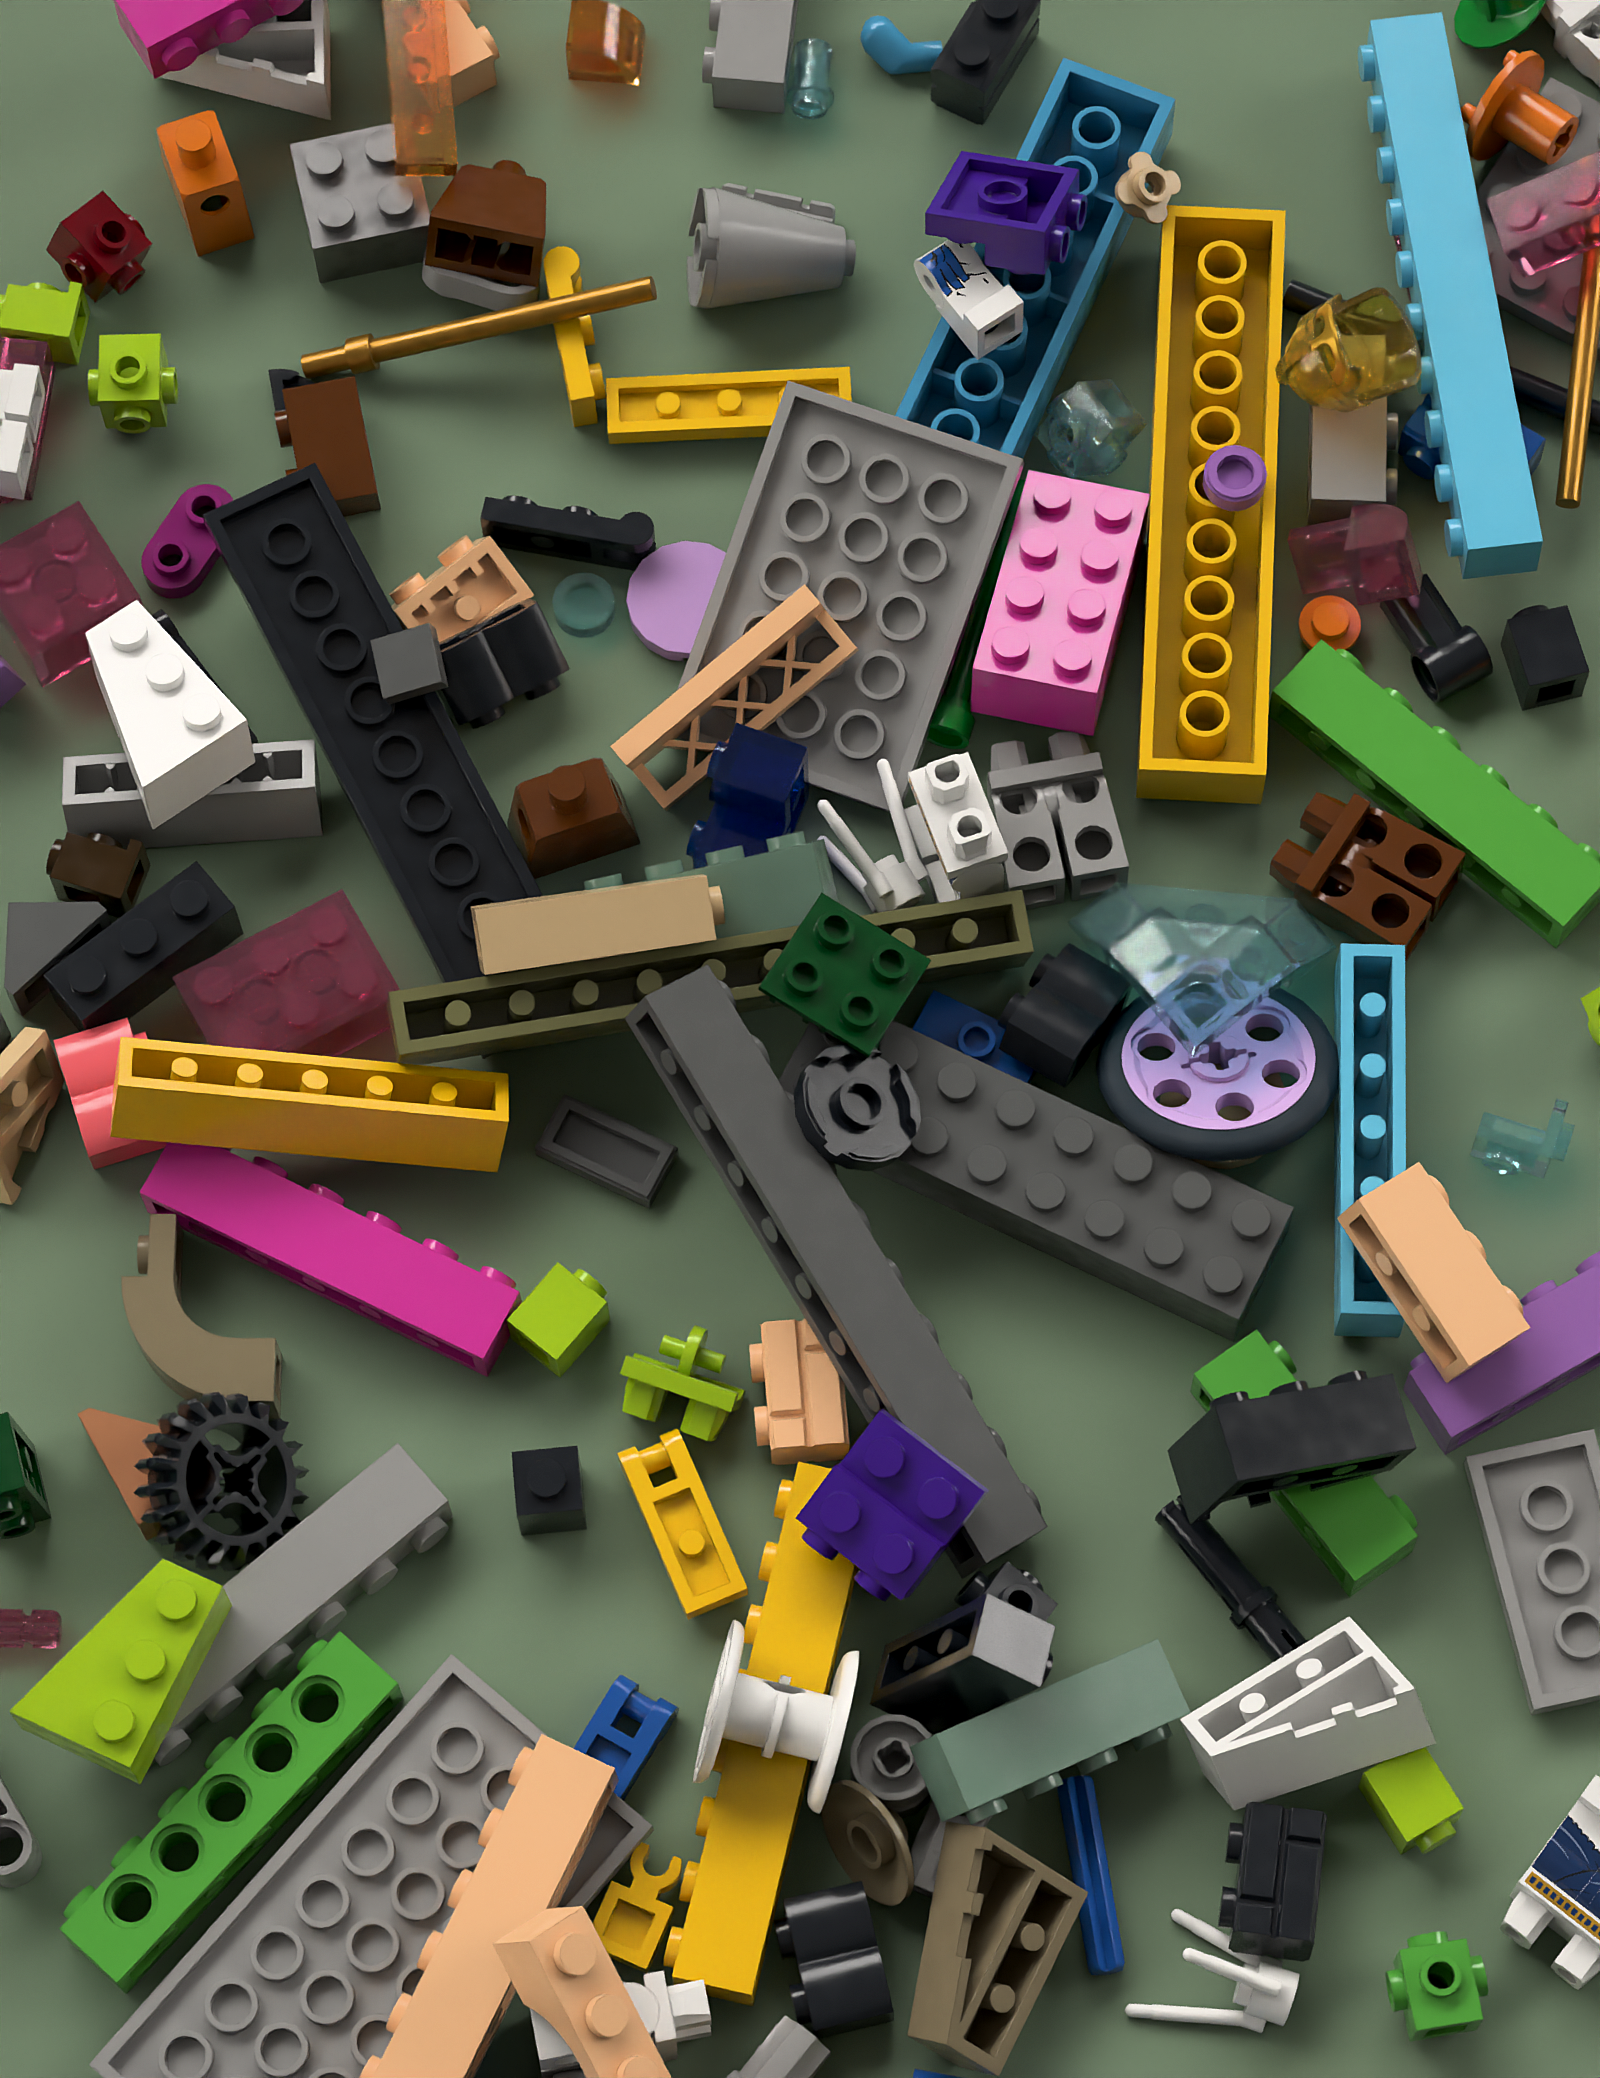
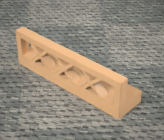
(722, 677)

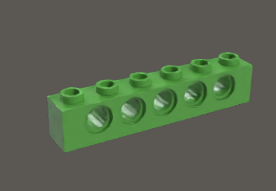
(130, 1949)

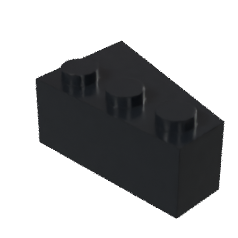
(1290, 1441)

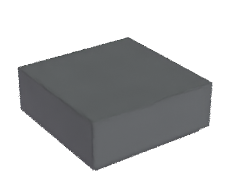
(409, 663)

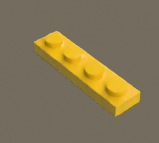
(708, 403)

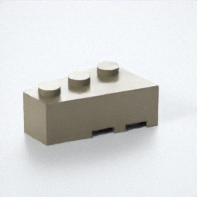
(987, 1946)

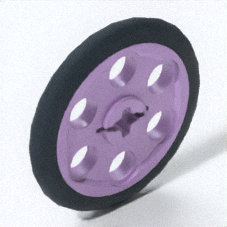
(1195, 1128)

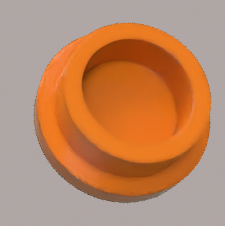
(1332, 621)

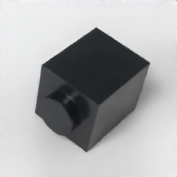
(1544, 656)
(549, 1490)

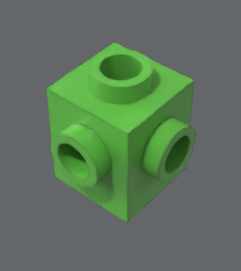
(1432, 2010)

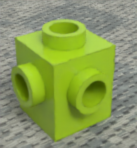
(133, 382)

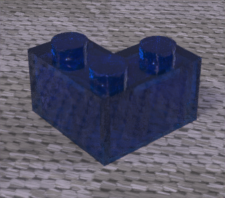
(756, 792)

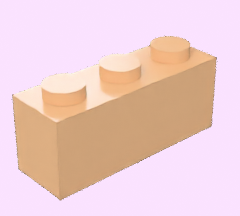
(1434, 1271)

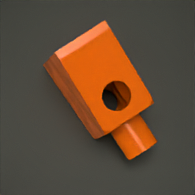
(201, 168)

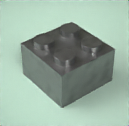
(355, 205)

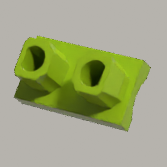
(652, 1379)

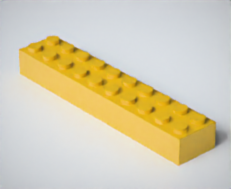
(1205, 564)

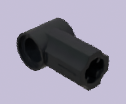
(1441, 650)

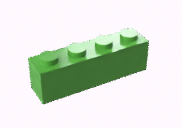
(1346, 1525)

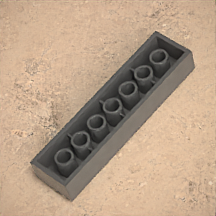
(1076, 1184)

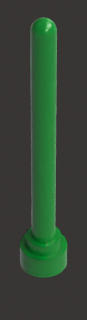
(953, 717)

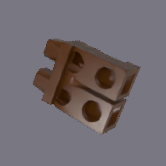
(1369, 873)

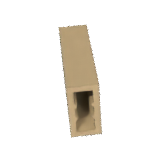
(596, 923)

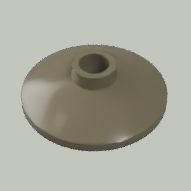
(869, 1842)

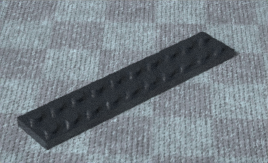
(393, 760)

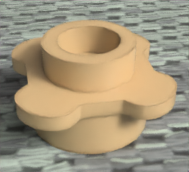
(1132, 192)

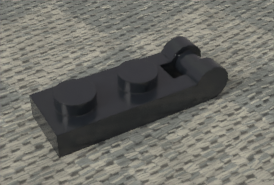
(568, 533)

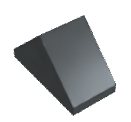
(40, 939)

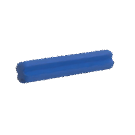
(1092, 1874)

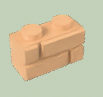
(803, 1396)

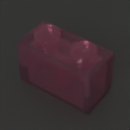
(1550, 216)

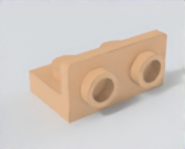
(463, 592)

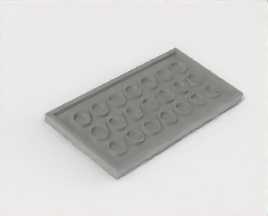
(338, 1916)

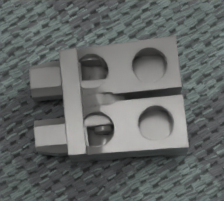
(1052, 800)

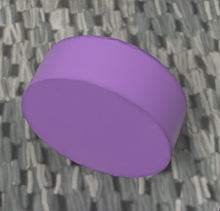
(1234, 478)

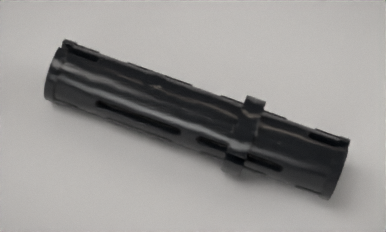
(1250, 1603)

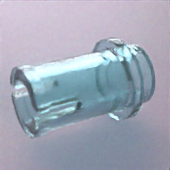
(811, 92)

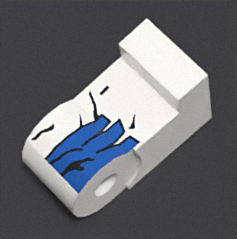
(970, 297)

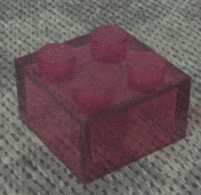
(56, 588)

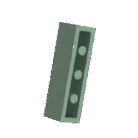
(759, 889)
(1049, 1731)

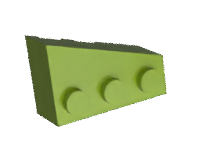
(129, 1672)

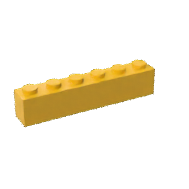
(309, 1104)

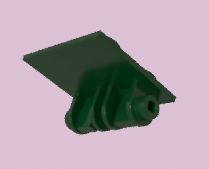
(844, 975)

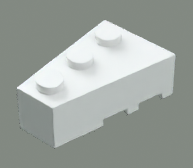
(167, 713)

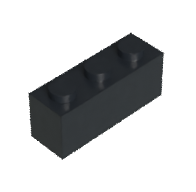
(143, 950)
(964, 1664)

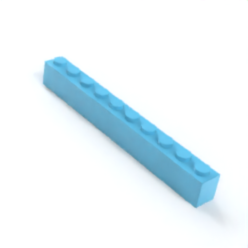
(1452, 297)

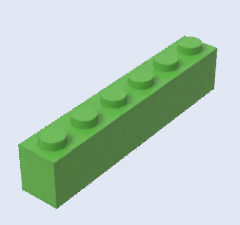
(1438, 789)

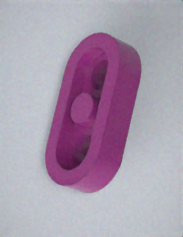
(185, 536)

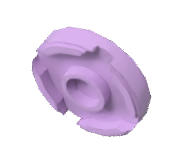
(671, 596)

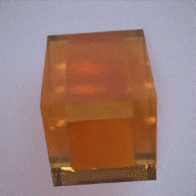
(604, 43)

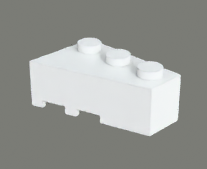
(274, 64)
(1307, 1719)

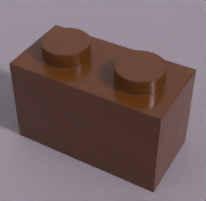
(329, 429)

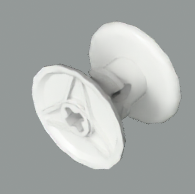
(777, 1717)

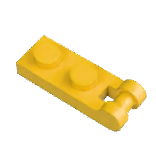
(582, 380)
(683, 1526)

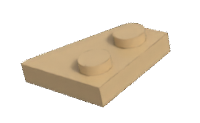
(27, 1093)

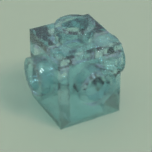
(1089, 429)

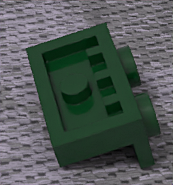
(21, 1483)

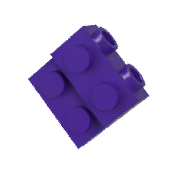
(1011, 207)
(890, 1508)

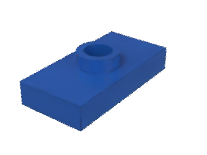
(969, 1033)

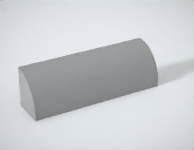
(264, 802)

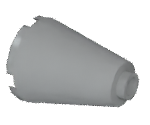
(760, 251)

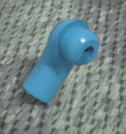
(894, 50)

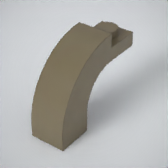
(178, 1349)

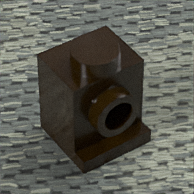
(98, 871)

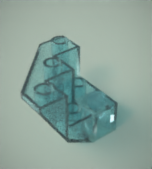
(1201, 952)

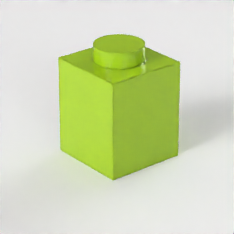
(560, 1318)
(1412, 1801)

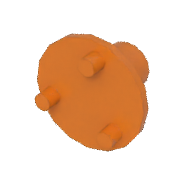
(1518, 114)

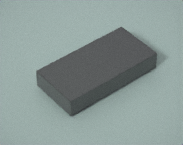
(606, 1151)

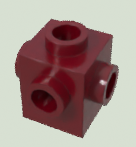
(100, 247)

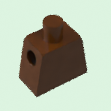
(490, 224)
(570, 817)

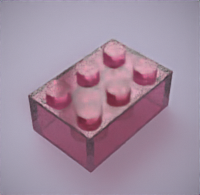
(293, 987)

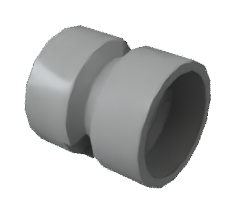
(886, 1765)

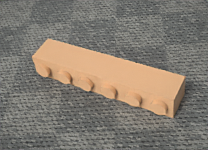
(521, 1873)

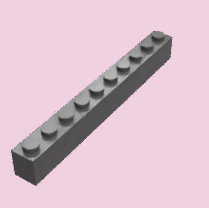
(826, 1249)

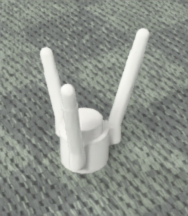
(887, 882)
(1261, 1985)

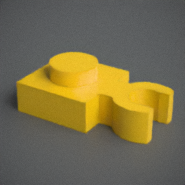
(633, 1918)

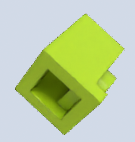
(47, 315)

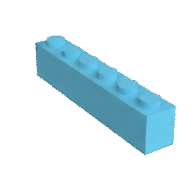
(1367, 1118)

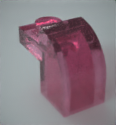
(1365, 551)

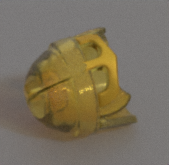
(1351, 352)

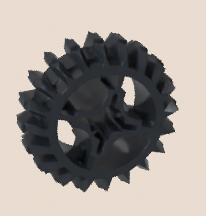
(187, 1486)

